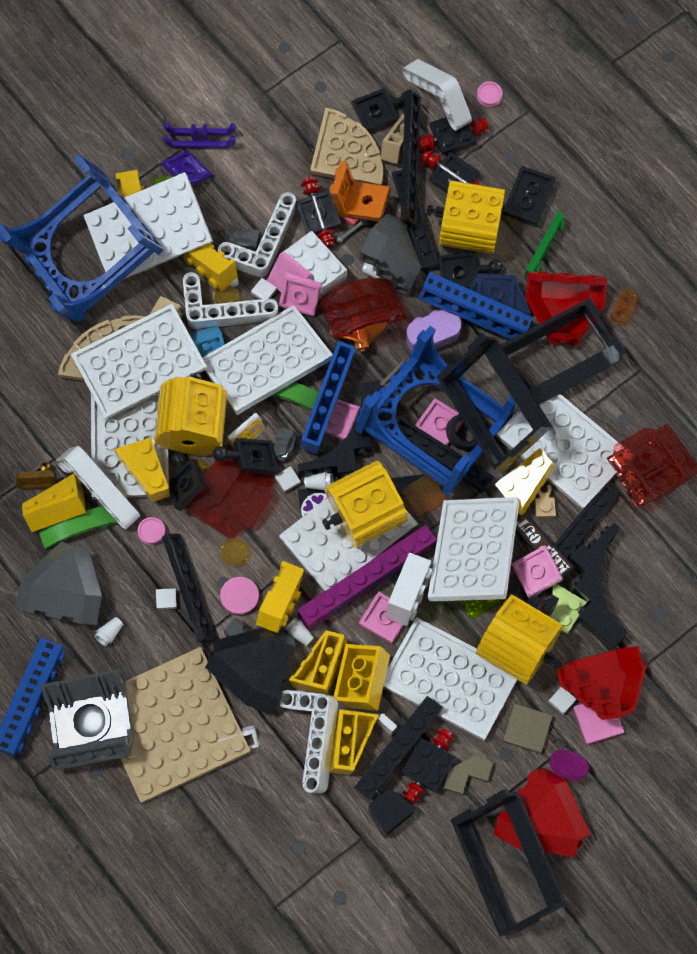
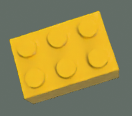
(361, 677)

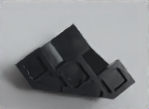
(253, 666)

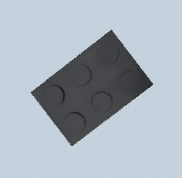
(529, 196)

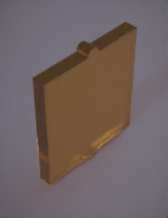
(423, 494)

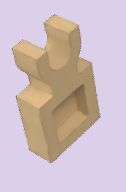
(544, 505)

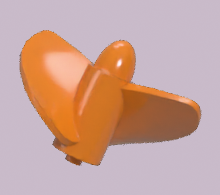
(365, 336)

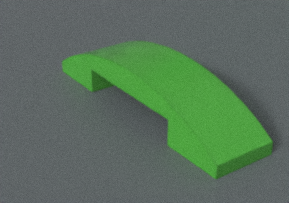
(298, 394)
(92, 519)

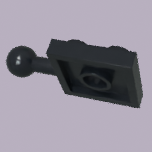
(380, 100)
(466, 262)
(244, 454)
(186, 482)

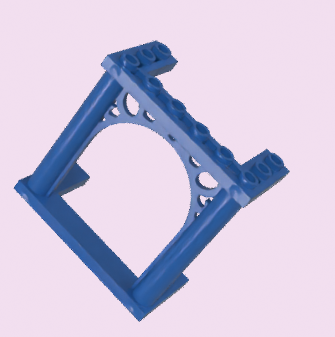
(29, 235)
(428, 360)

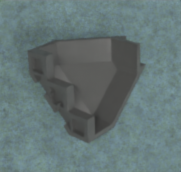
(393, 254)
(62, 586)

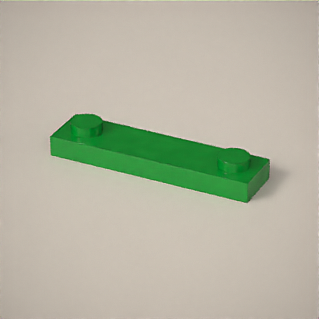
(556, 225)

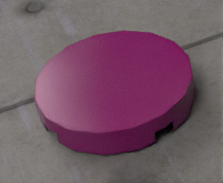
(569, 764)

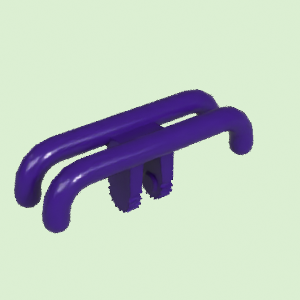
(199, 136)

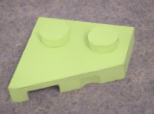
(567, 608)

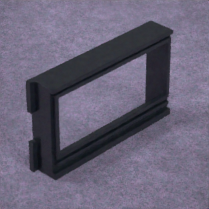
(580, 371)
(515, 385)
(482, 869)

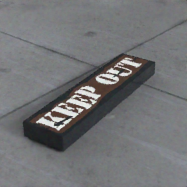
(535, 539)

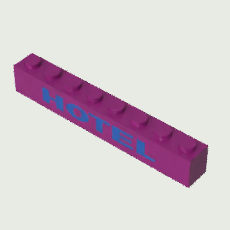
(365, 578)

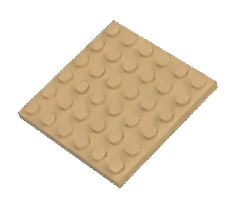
(175, 726)

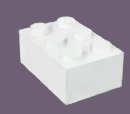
(319, 261)
(409, 589)

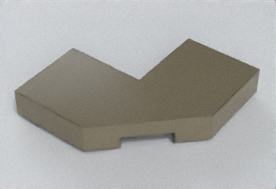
(473, 767)

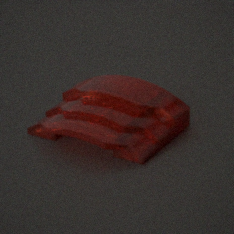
(360, 305)
(651, 464)
(231, 498)

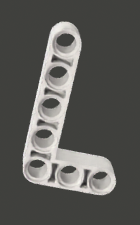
(444, 87)
(267, 241)
(223, 309)
(79, 463)
(316, 734)

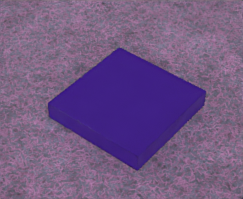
(189, 164)

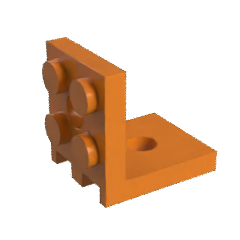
(350, 196)

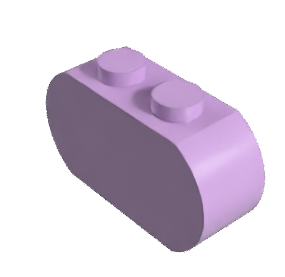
(446, 326)

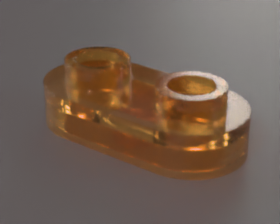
(622, 307)

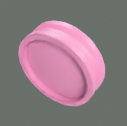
(489, 94)
(151, 531)

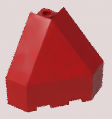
(554, 293)
(606, 681)
(552, 814)

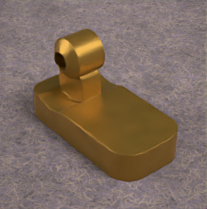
(36, 479)

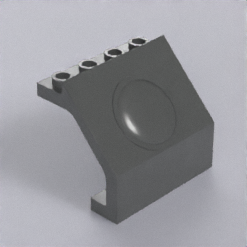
(88, 719)

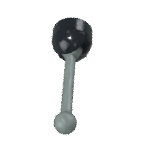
(340, 239)

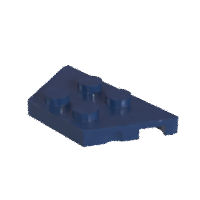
(502, 289)

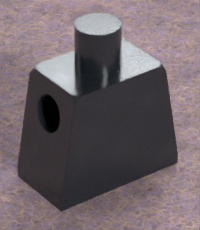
(389, 811)

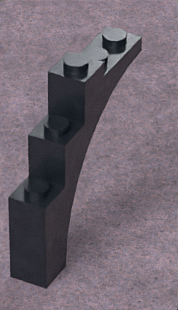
(343, 456)
(595, 616)

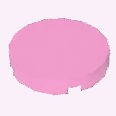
(239, 595)

